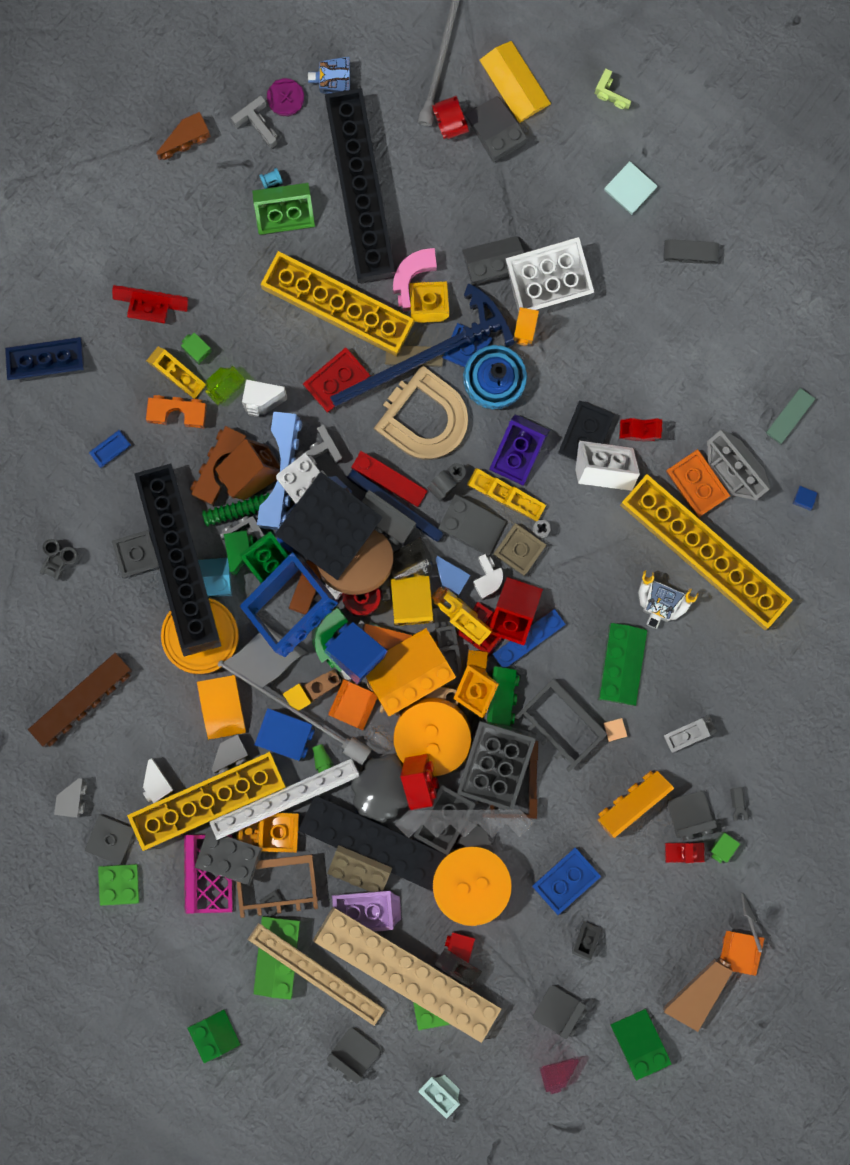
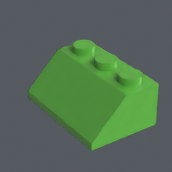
(283, 208)

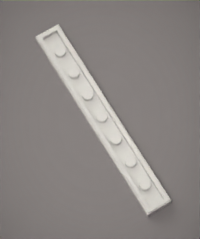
(284, 799)

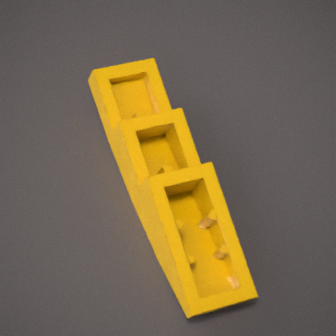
(506, 494)

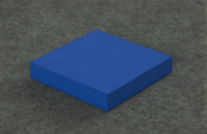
(462, 353)

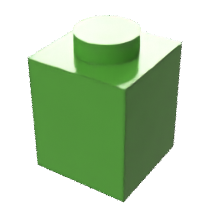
(195, 347)
(723, 848)

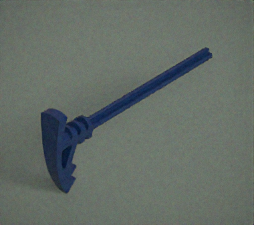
(468, 335)

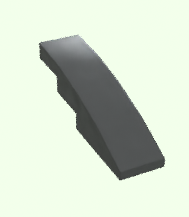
(448, 643)

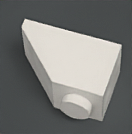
(155, 783)

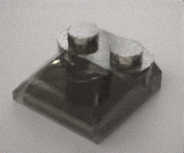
(411, 559)

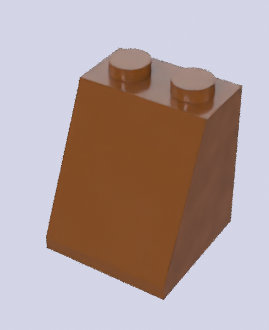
(248, 469)

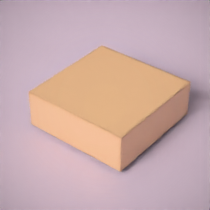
(615, 729)

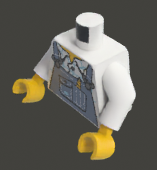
(662, 601)

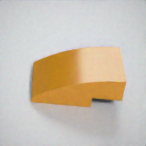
(221, 707)
(273, 833)

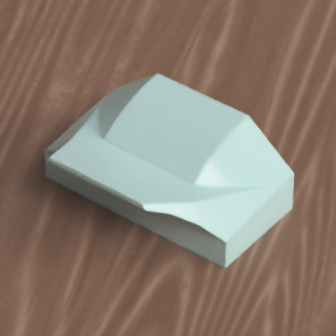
(441, 1094)

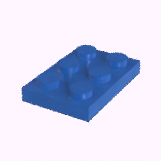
(566, 881)

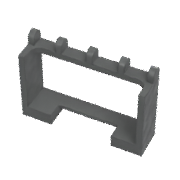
(591, 724)

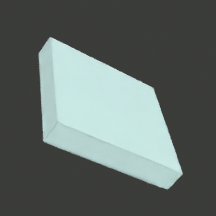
(630, 188)

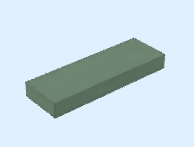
(790, 416)

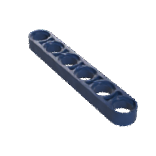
(421, 524)

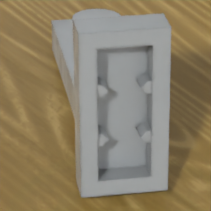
(250, 113)
(318, 449)
(690, 733)

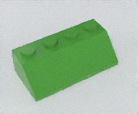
(272, 976)

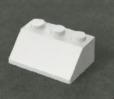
(262, 397)
(606, 466)

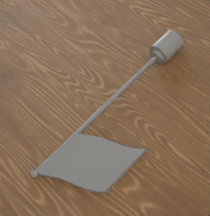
(261, 665)

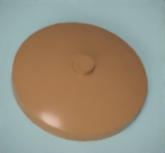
(367, 569)

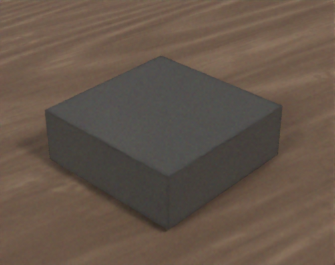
(272, 897)

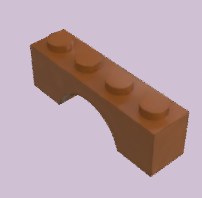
(206, 487)

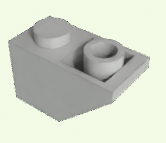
(229, 752)
(70, 799)

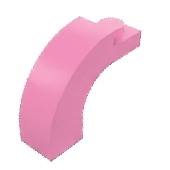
(411, 266)

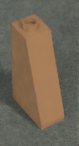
(699, 995)

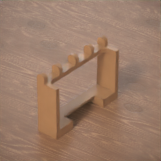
(281, 862)

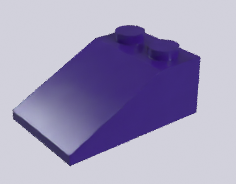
(519, 449)

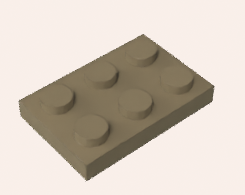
(359, 870)

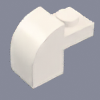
(491, 581)

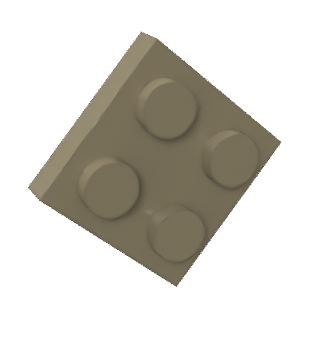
(519, 549)

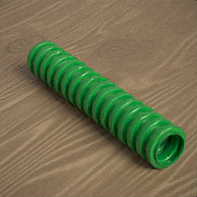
(234, 510)

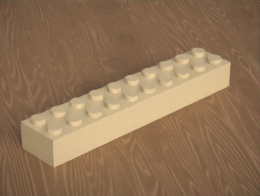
(407, 974)

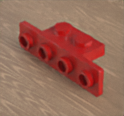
(149, 304)

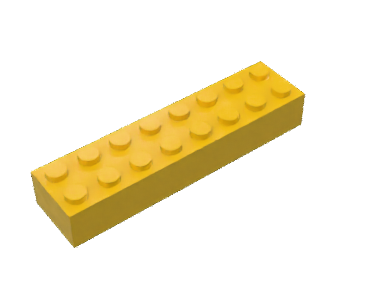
(337, 303)
(206, 801)

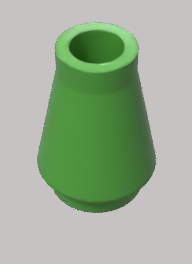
(321, 758)

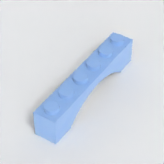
(285, 430)

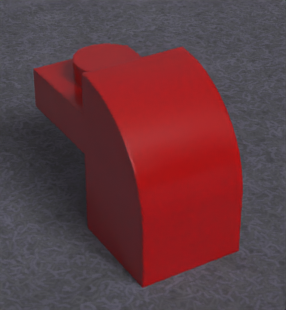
(640, 430)

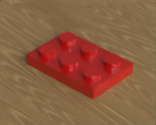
(335, 377)

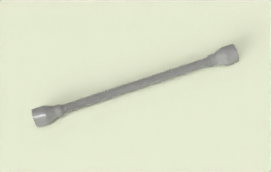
(427, 114)

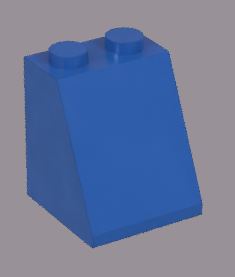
(355, 652)
(284, 735)

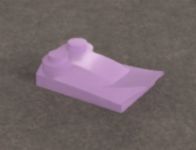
(373, 909)

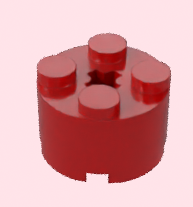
(451, 117)
(365, 607)

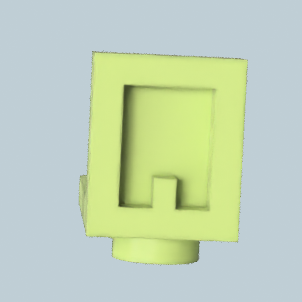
(604, 94)

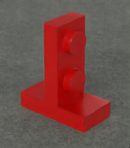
(684, 852)

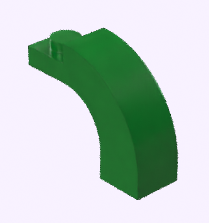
(325, 631)

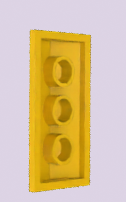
(514, 81)

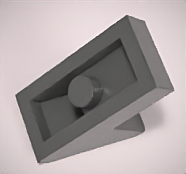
(586, 941)

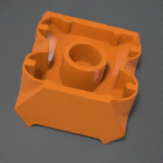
(353, 704)
(741, 952)

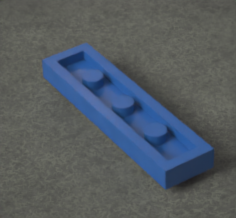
(538, 633)

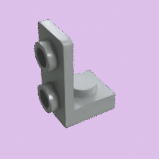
(244, 522)

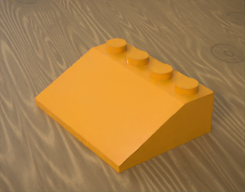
(409, 672)

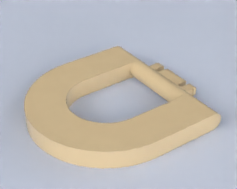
(408, 441)

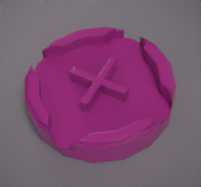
(285, 97)

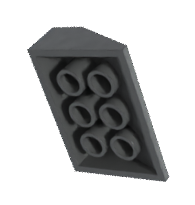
(496, 764)

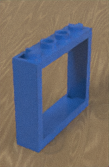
(271, 586)

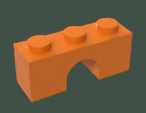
(159, 409)

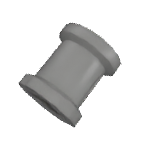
(535, 529)

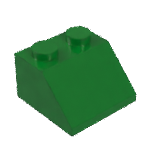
(236, 544)
(213, 1036)

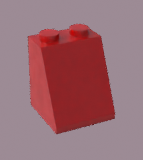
(515, 611)

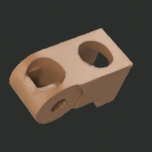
(322, 684)

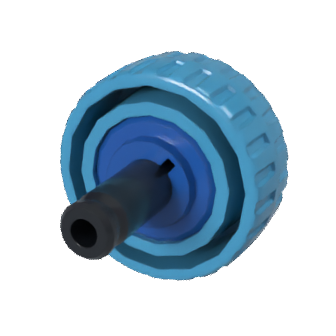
(494, 377)

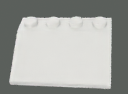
(549, 275)

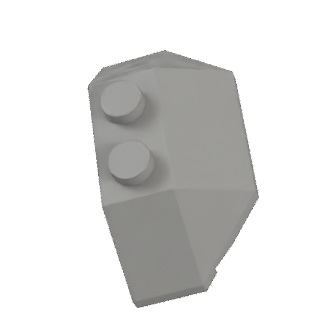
(736, 466)

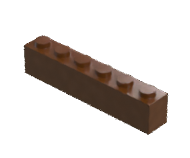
(79, 700)

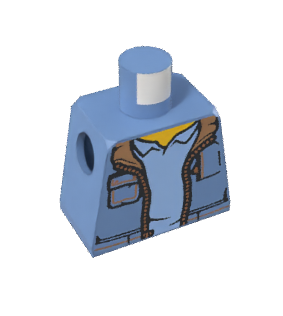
(332, 75)

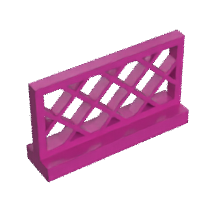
(191, 879)

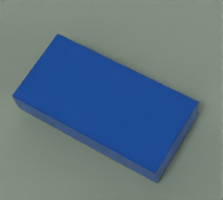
(110, 449)

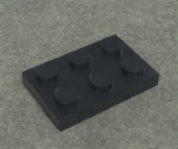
(586, 425)

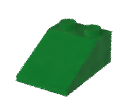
(264, 556)
(640, 1044)

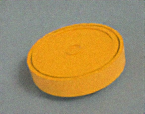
(206, 661)
(433, 729)
(472, 886)

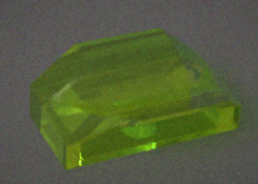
(223, 384)

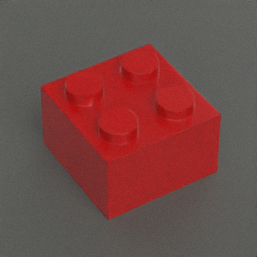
(419, 781)

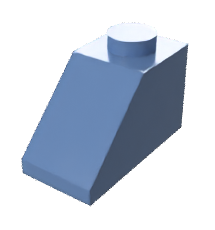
(451, 576)

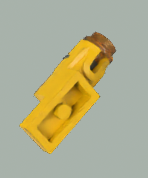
(461, 615)

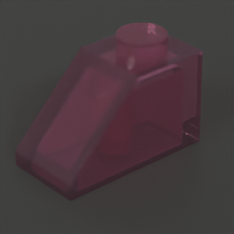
(557, 1074)

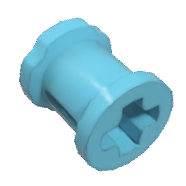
(271, 179)

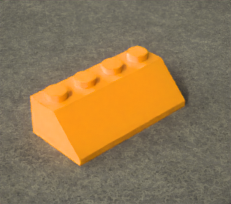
(634, 804)

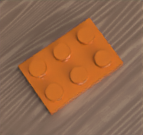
(697, 483)

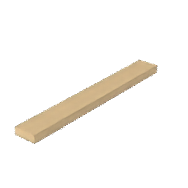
(316, 974)

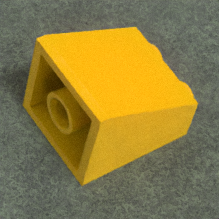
(412, 601)

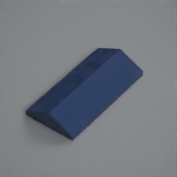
(44, 358)

